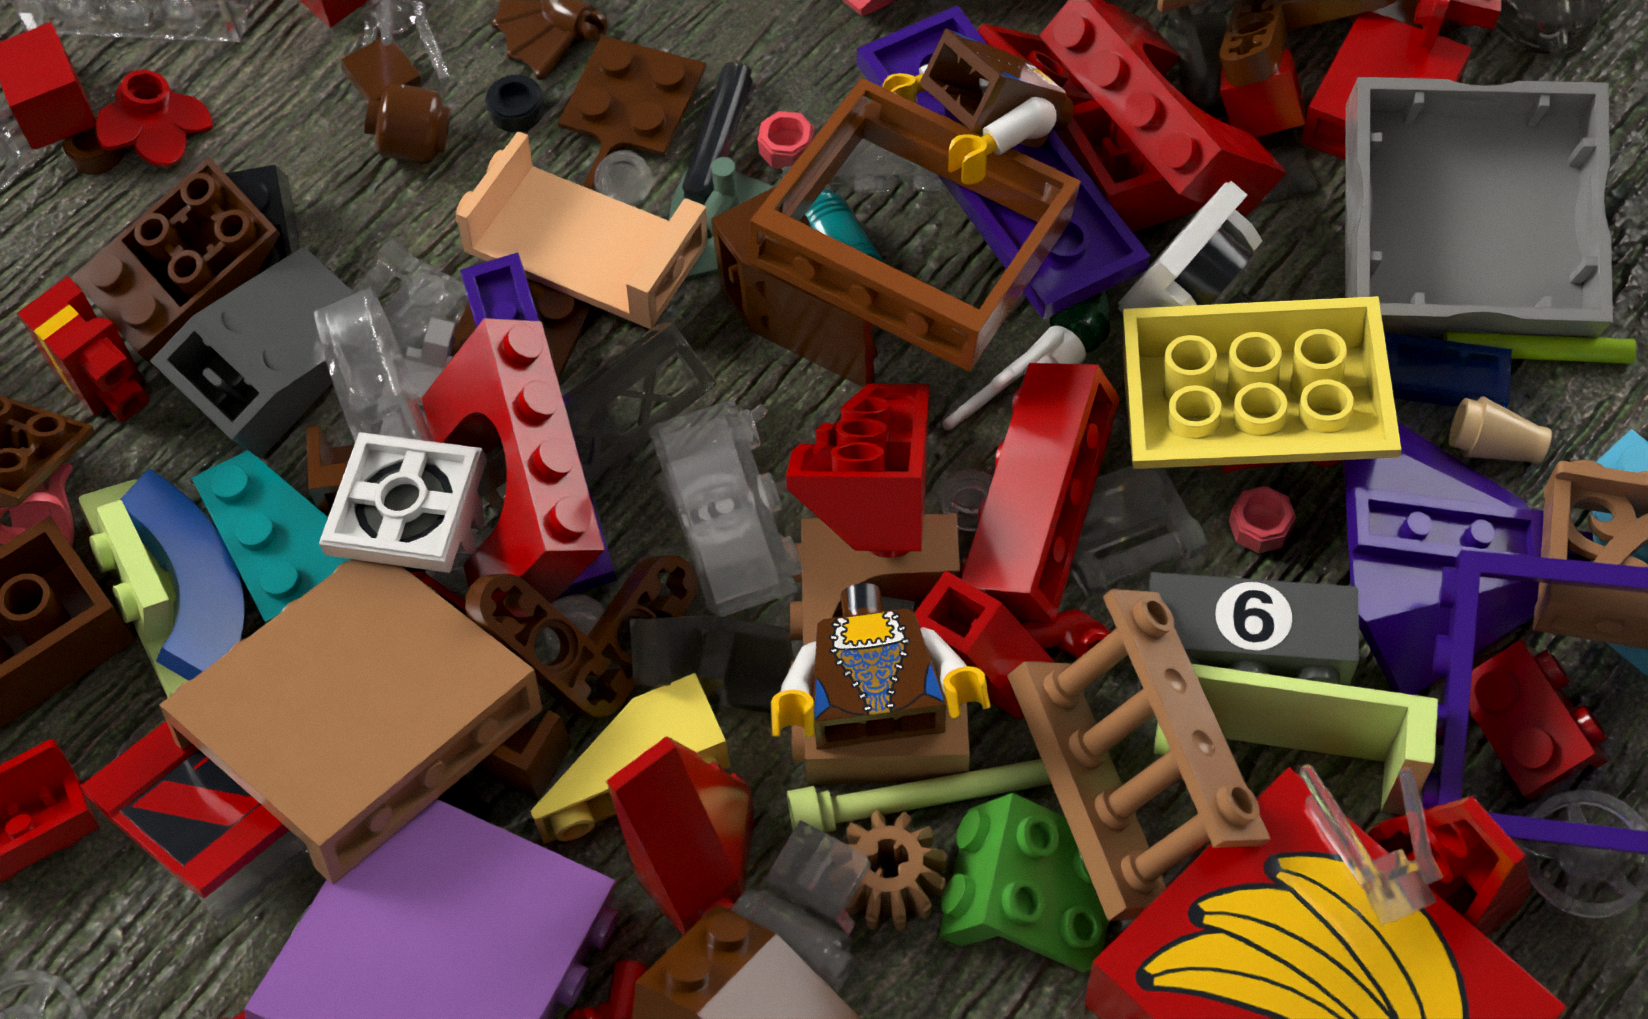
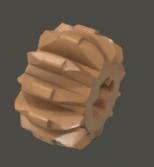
(913, 861)

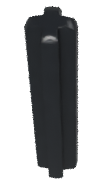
(717, 130)

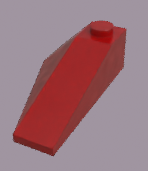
(869, 469)
(684, 830)
(1479, 862)

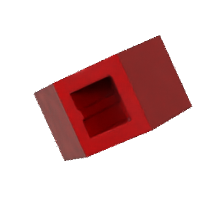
(981, 635)

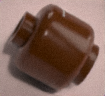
(408, 123)

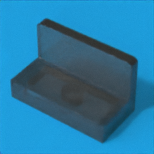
(1199, 69)

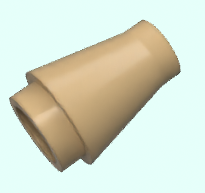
(1495, 432)

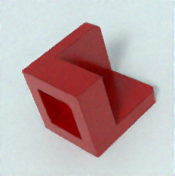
(1266, 105)

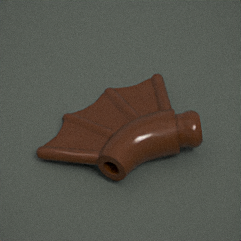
(544, 29)

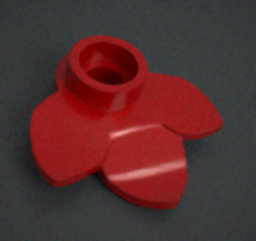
(151, 119)

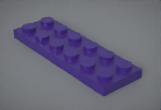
(1095, 246)

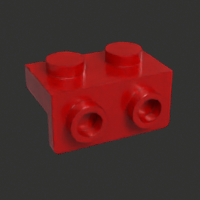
(1532, 720)
(40, 808)

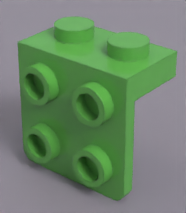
(1023, 882)

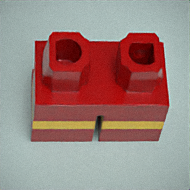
(85, 351)

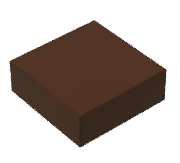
(378, 66)

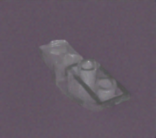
(369, 369)

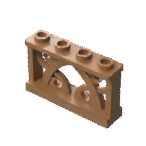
(1586, 611)

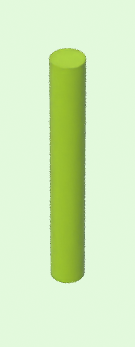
(1554, 347)

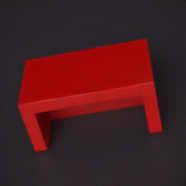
(43, 87)

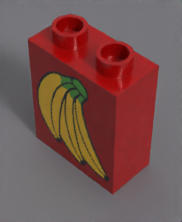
(1295, 938)

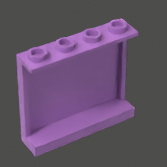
(443, 928)

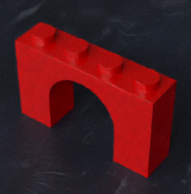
(1124, 68)
(509, 392)

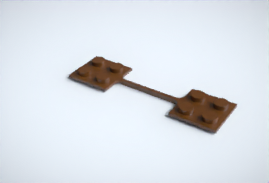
(623, 100)

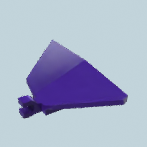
(1410, 523)

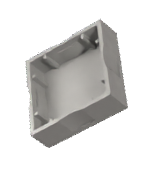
(1479, 206)

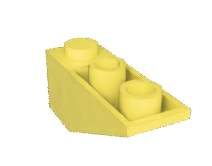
(582, 792)

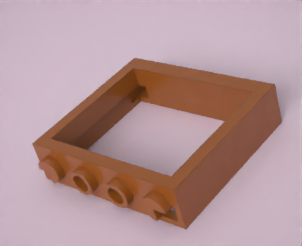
(873, 288)

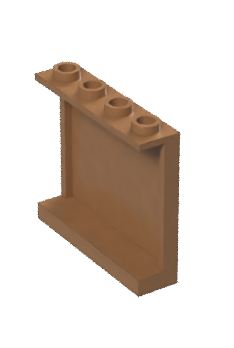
(355, 709)

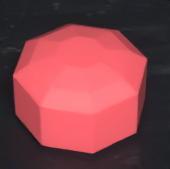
(784, 138)
(1262, 519)

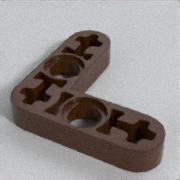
(1260, 28)
(580, 653)

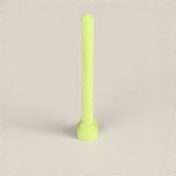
(825, 811)

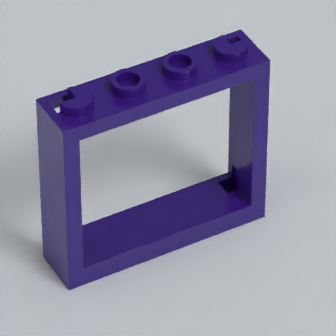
(1455, 661)

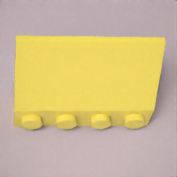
(1258, 383)

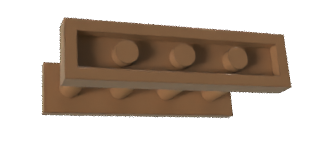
(1084, 776)

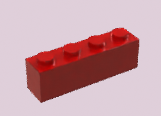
(1041, 488)

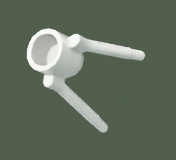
(1054, 346)

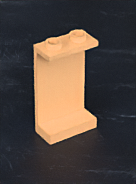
(580, 237)

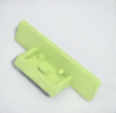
(141, 586)

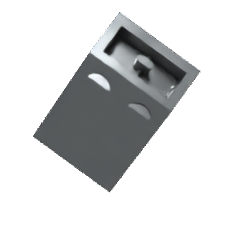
(257, 352)

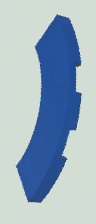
(202, 571)

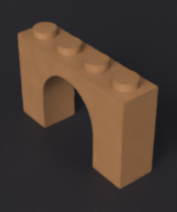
(827, 570)

